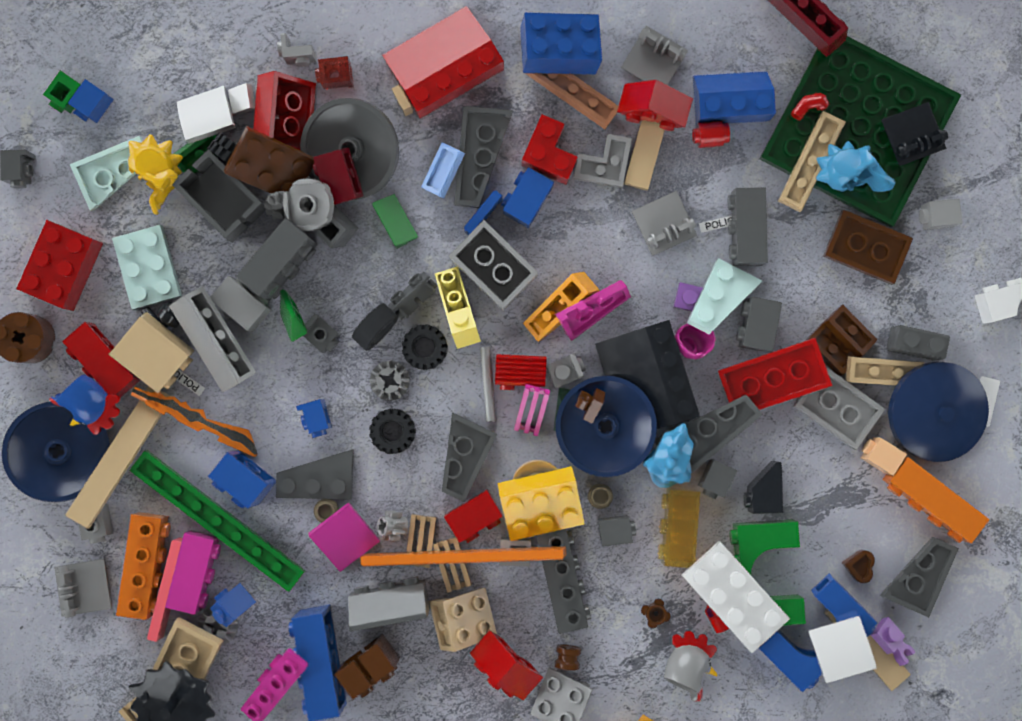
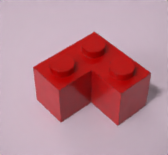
(655, 103)
(544, 155)
(505, 667)

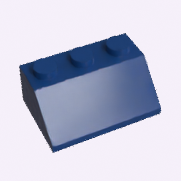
(734, 97)

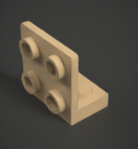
(462, 619)

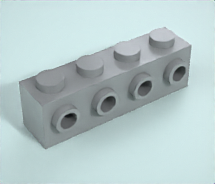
(212, 339)

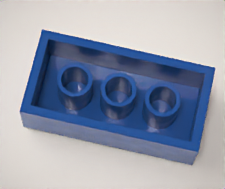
(318, 647)

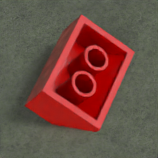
(283, 106)

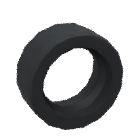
(375, 327)

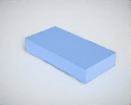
(442, 170)

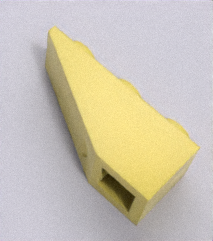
(457, 307)

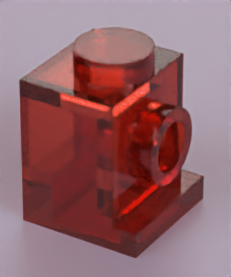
(334, 65)

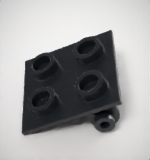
(914, 134)

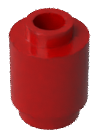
(711, 134)

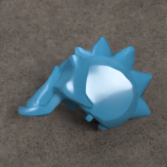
(852, 168)
(671, 458)

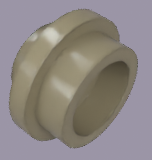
(600, 496)
(324, 509)

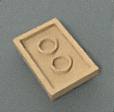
(189, 649)

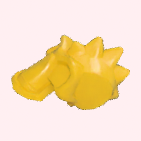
(156, 166)

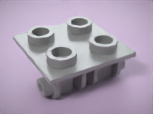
(654, 57)
(664, 223)
(83, 587)
(561, 698)

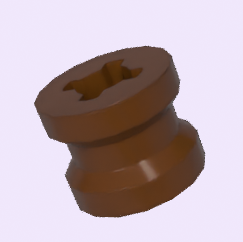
(567, 657)

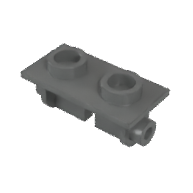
(404, 299)

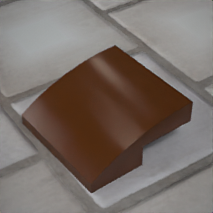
(842, 337)

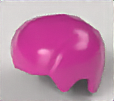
(694, 342)

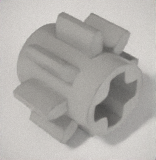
(392, 526)

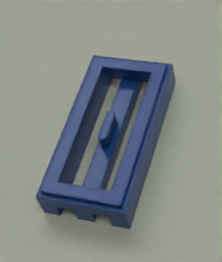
(483, 212)

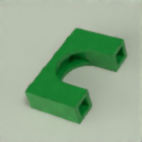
(753, 539)

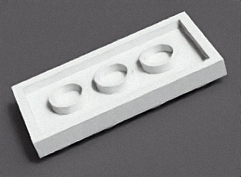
(735, 596)

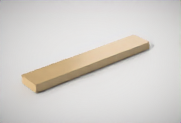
(114, 463)

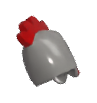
(689, 662)

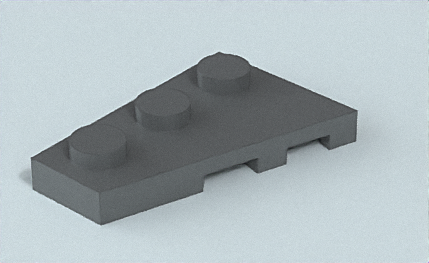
(465, 455)

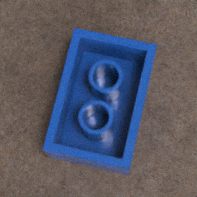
(560, 43)

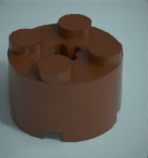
(28, 349)

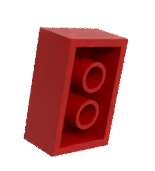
(59, 266)

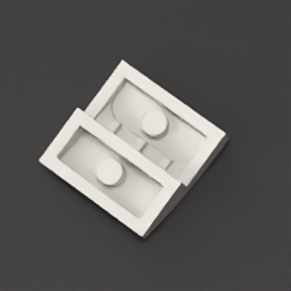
(205, 115)
(842, 649)

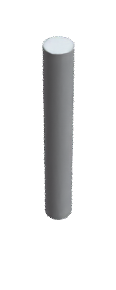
(487, 384)

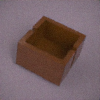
(365, 669)

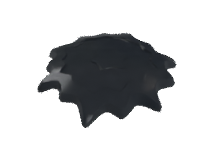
(171, 696)

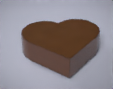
(860, 565)

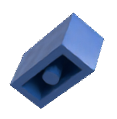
(527, 197)

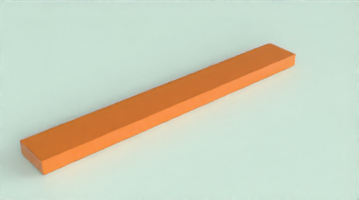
(464, 556)

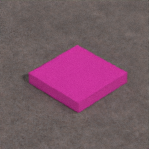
(344, 537)

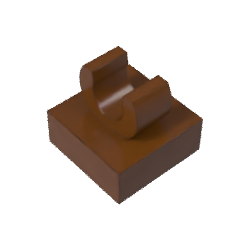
(590, 404)

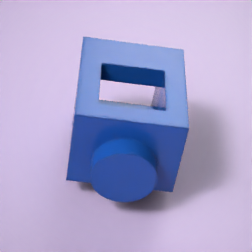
(315, 417)

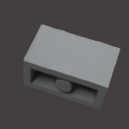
(240, 303)

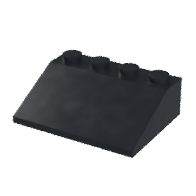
(655, 365)

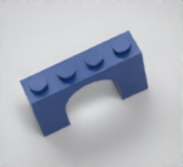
(802, 664)

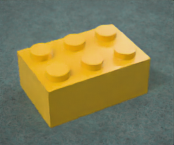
(541, 503)

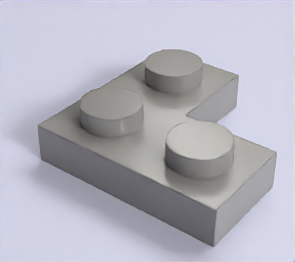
(606, 170)

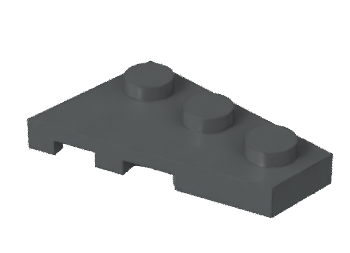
(318, 479)
(922, 577)

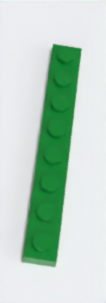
(217, 520)

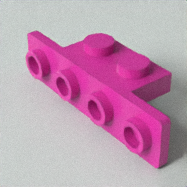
(274, 685)

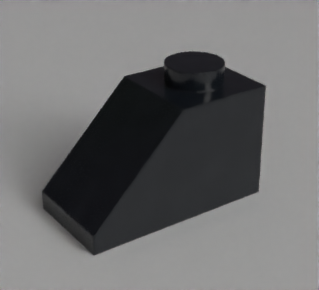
(766, 491)

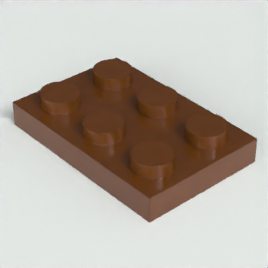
(267, 162)
(868, 247)

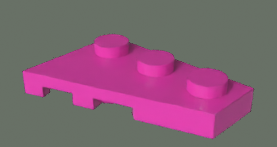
(592, 309)

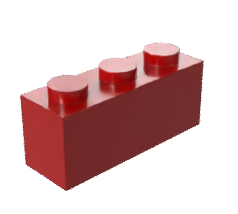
(93, 351)

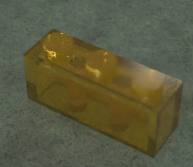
(679, 527)

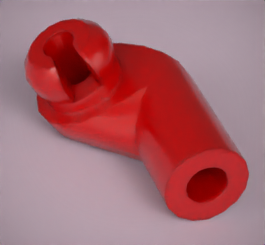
(808, 102)

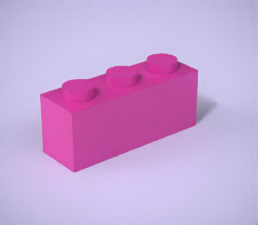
(193, 572)

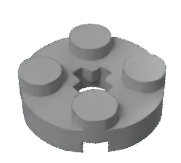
(322, 204)

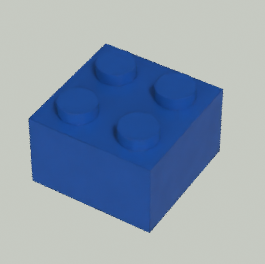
(241, 479)

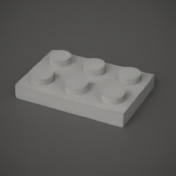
(841, 410)

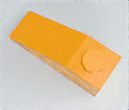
(571, 291)

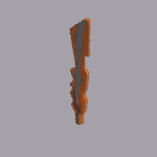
(195, 418)

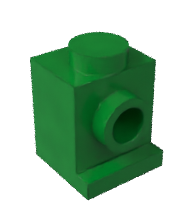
(57, 90)

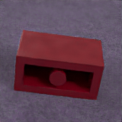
(339, 174)

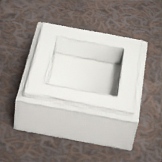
(241, 99)

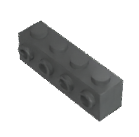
(563, 584)

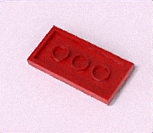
(777, 375)

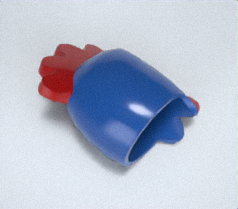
(88, 404)

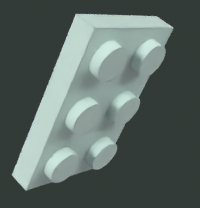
(147, 267)

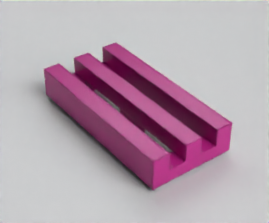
(528, 427)

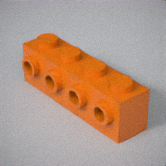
(143, 565)

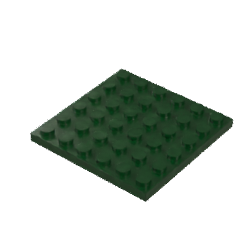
(862, 92)

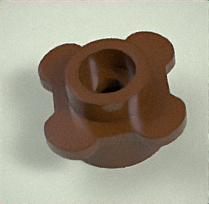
(663, 615)

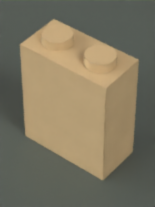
(152, 353)

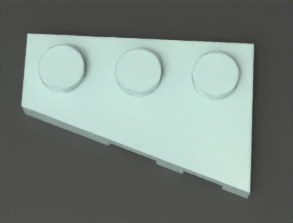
(103, 173)
(721, 295)

